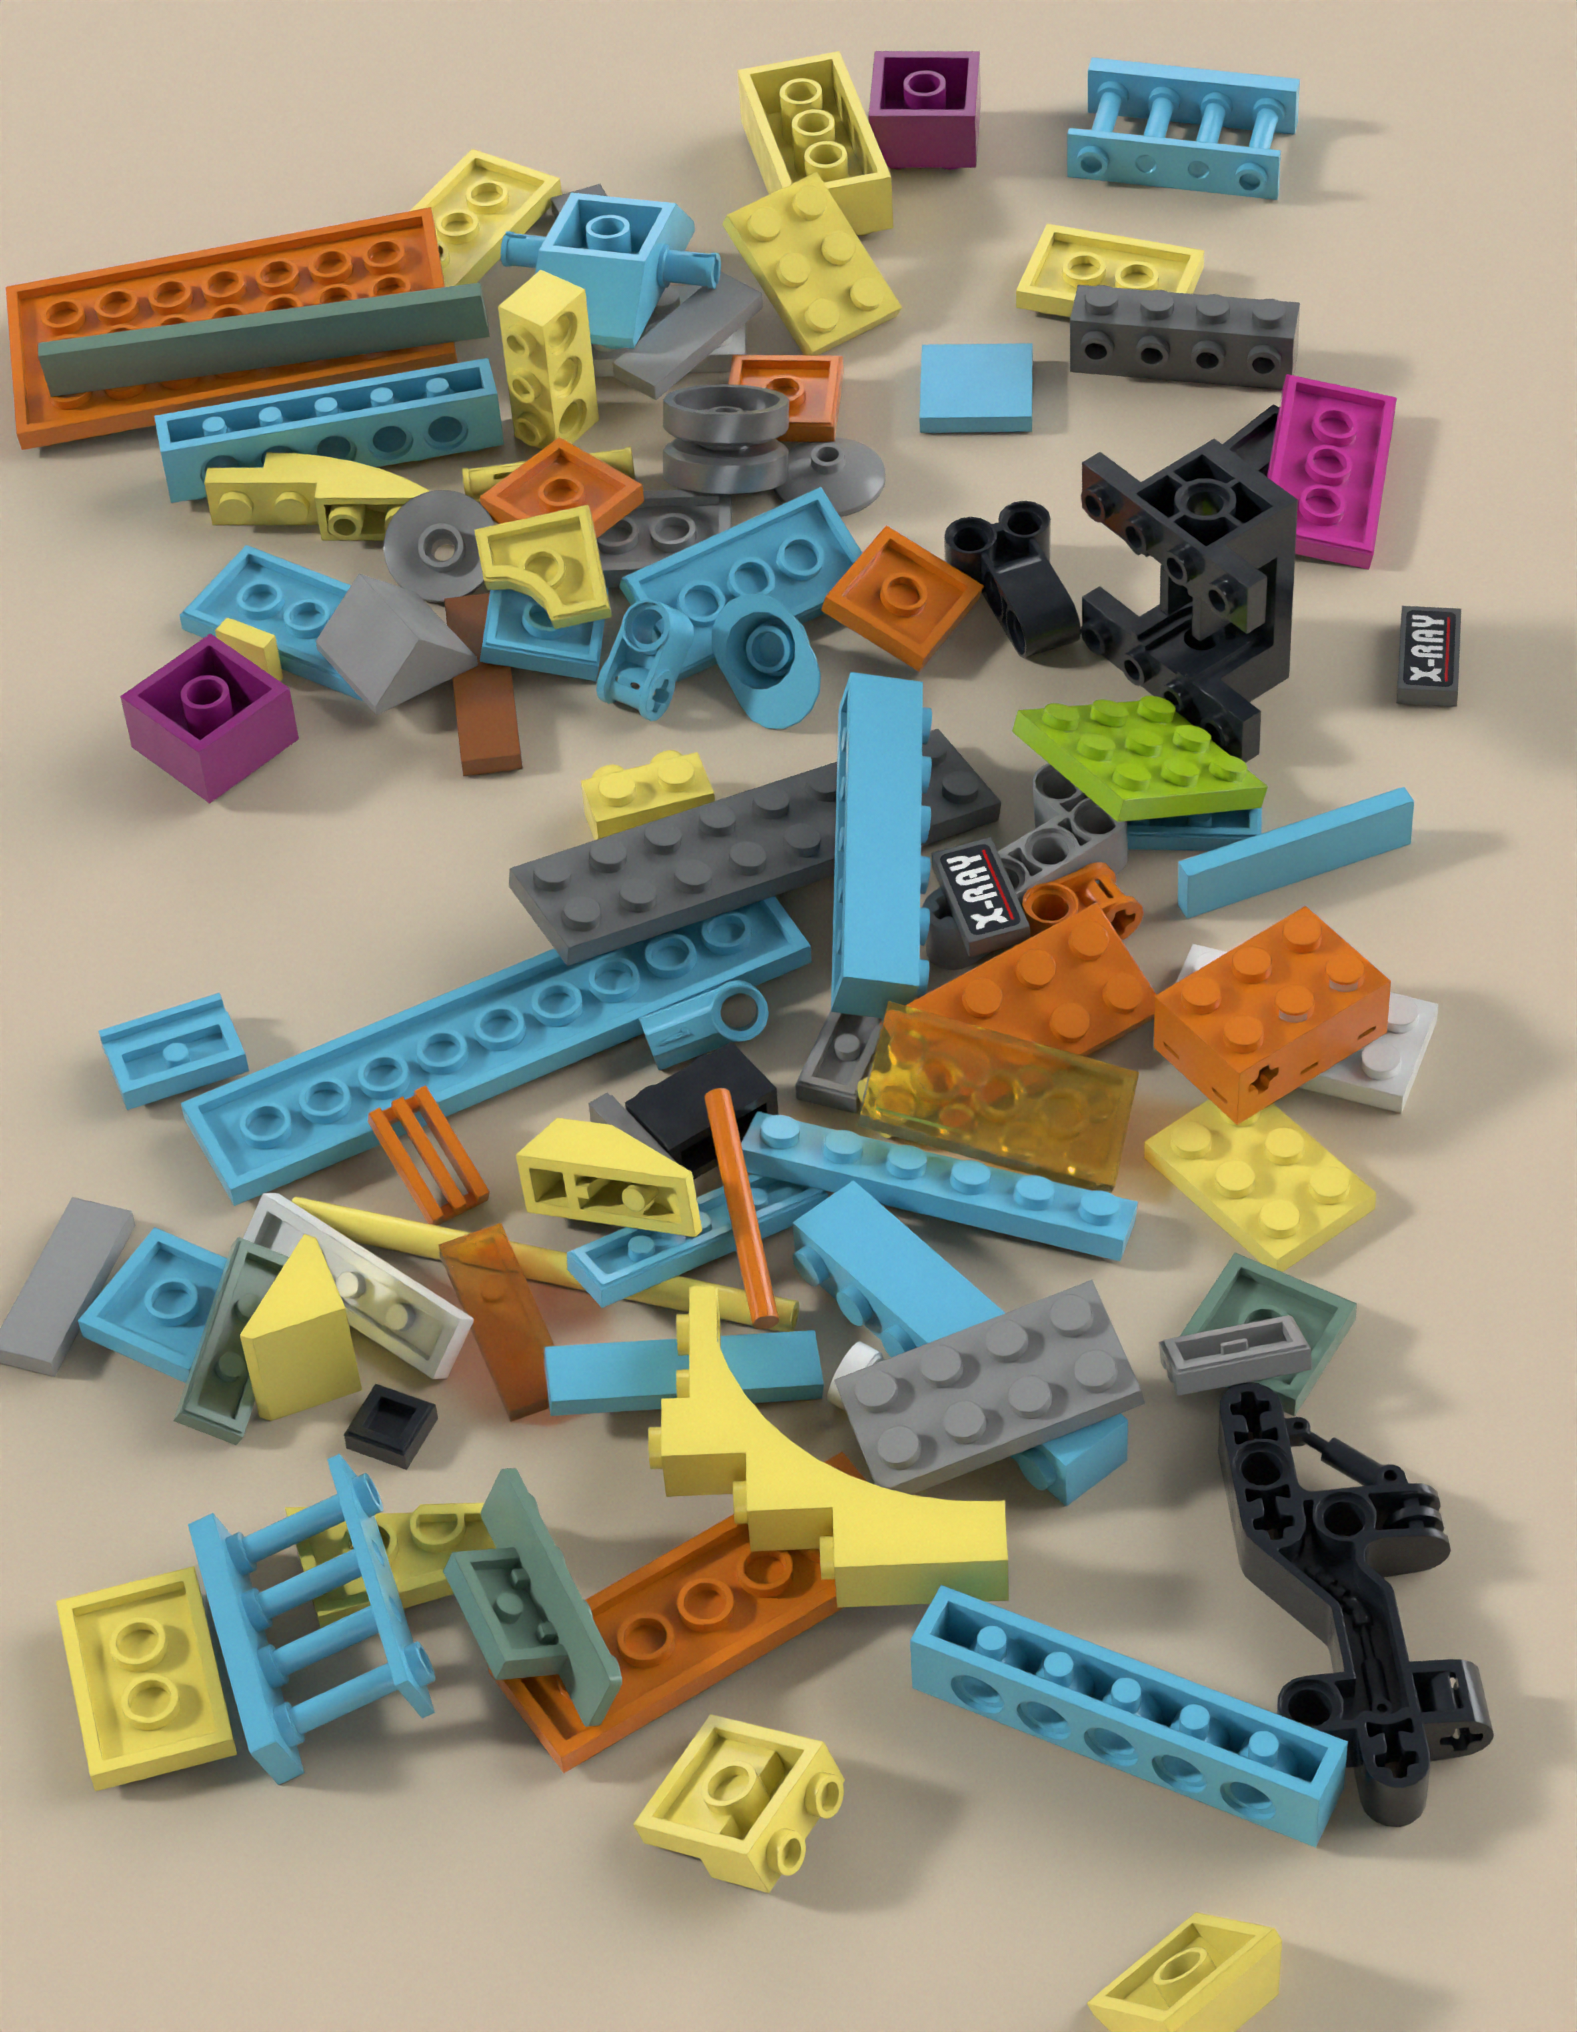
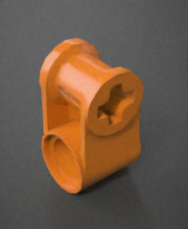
(1063, 897)

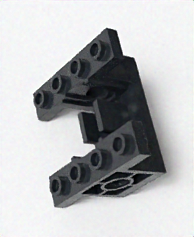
(1222, 587)

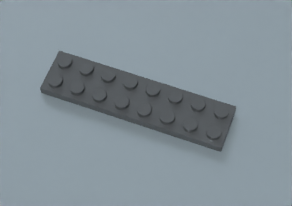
(718, 857)

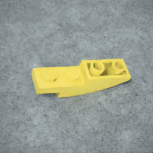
(303, 489)

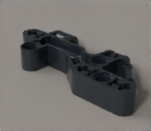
(1339, 1593)

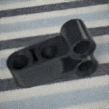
(1016, 575)

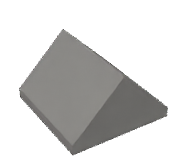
(390, 644)

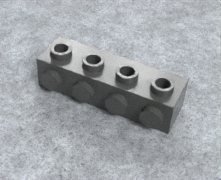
(1173, 333)

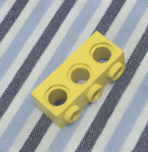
(548, 360)

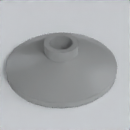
(844, 469)
(420, 529)

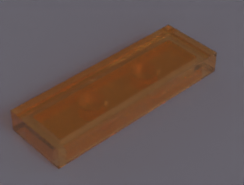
(504, 1315)

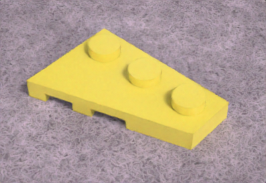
(416, 1548)

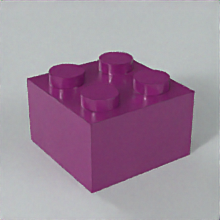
(926, 108)
(210, 717)

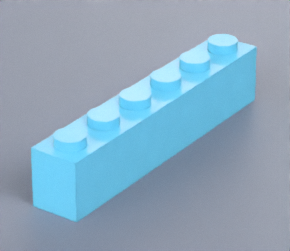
(879, 846)
(915, 1297)

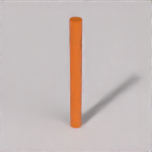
(741, 1209)

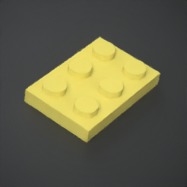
(1091, 258)
(811, 265)
(1261, 1181)
(145, 1678)

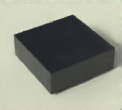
(391, 1426)

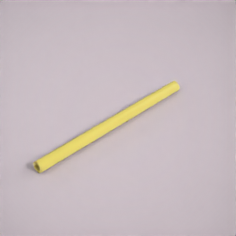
(535, 1261)

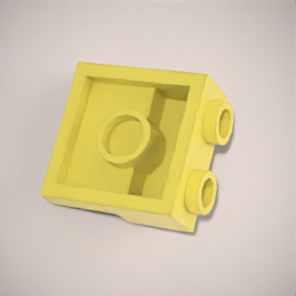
(639, 795)
(744, 1801)

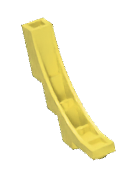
(870, 1538)

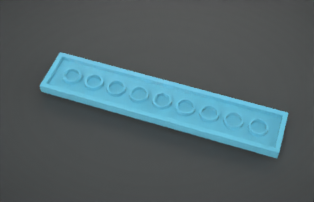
(474, 1044)

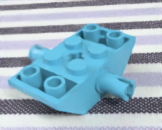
(621, 257)

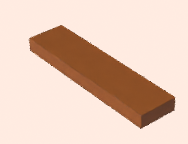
(482, 696)

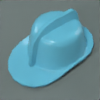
(766, 660)

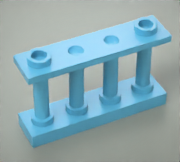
(1184, 96)
(244, 1613)

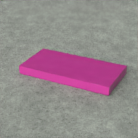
(1334, 460)

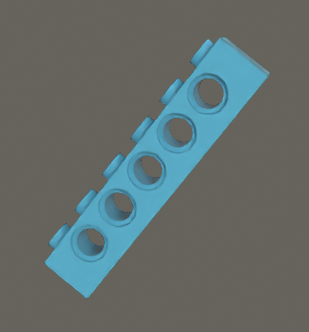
(356, 421)
(1129, 1715)

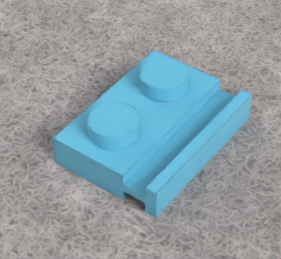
(173, 1051)

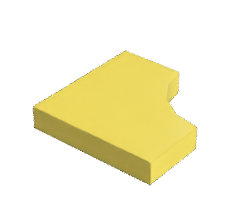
(552, 561)

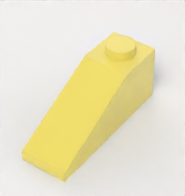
(607, 1179)

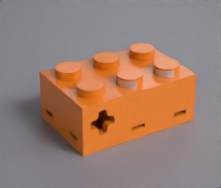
(1271, 1014)

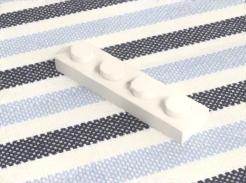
(375, 1294)

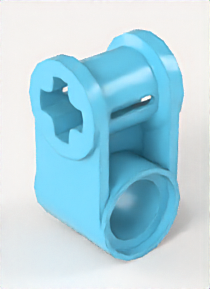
(646, 663)

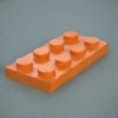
(1058, 989)

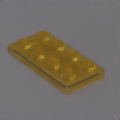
(998, 1098)

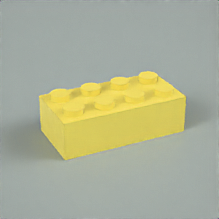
(810, 120)

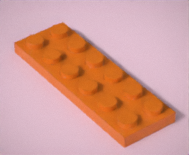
(682, 1631)

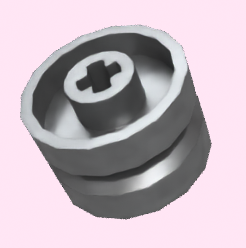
(725, 438)

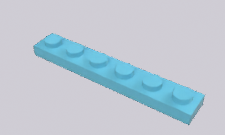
(940, 1185)

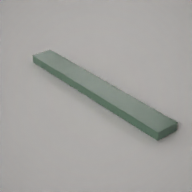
(264, 339)

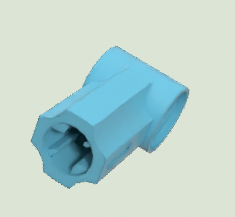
(697, 1025)

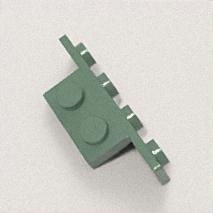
(529, 1606)

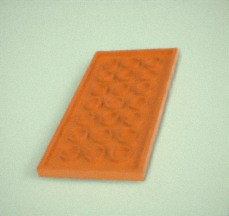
(237, 279)

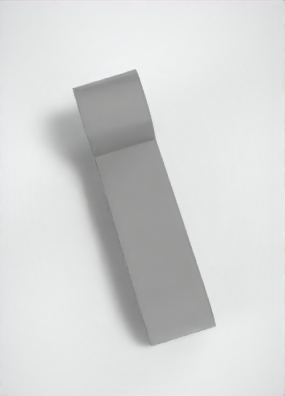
(1065, 838)

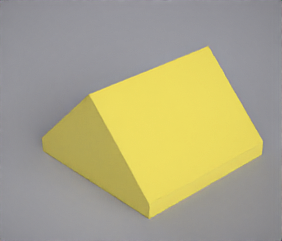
(300, 1339)
(1197, 1979)

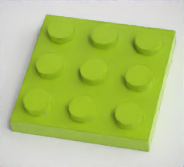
(1139, 759)

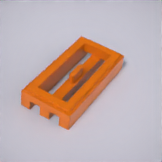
(403, 1111)

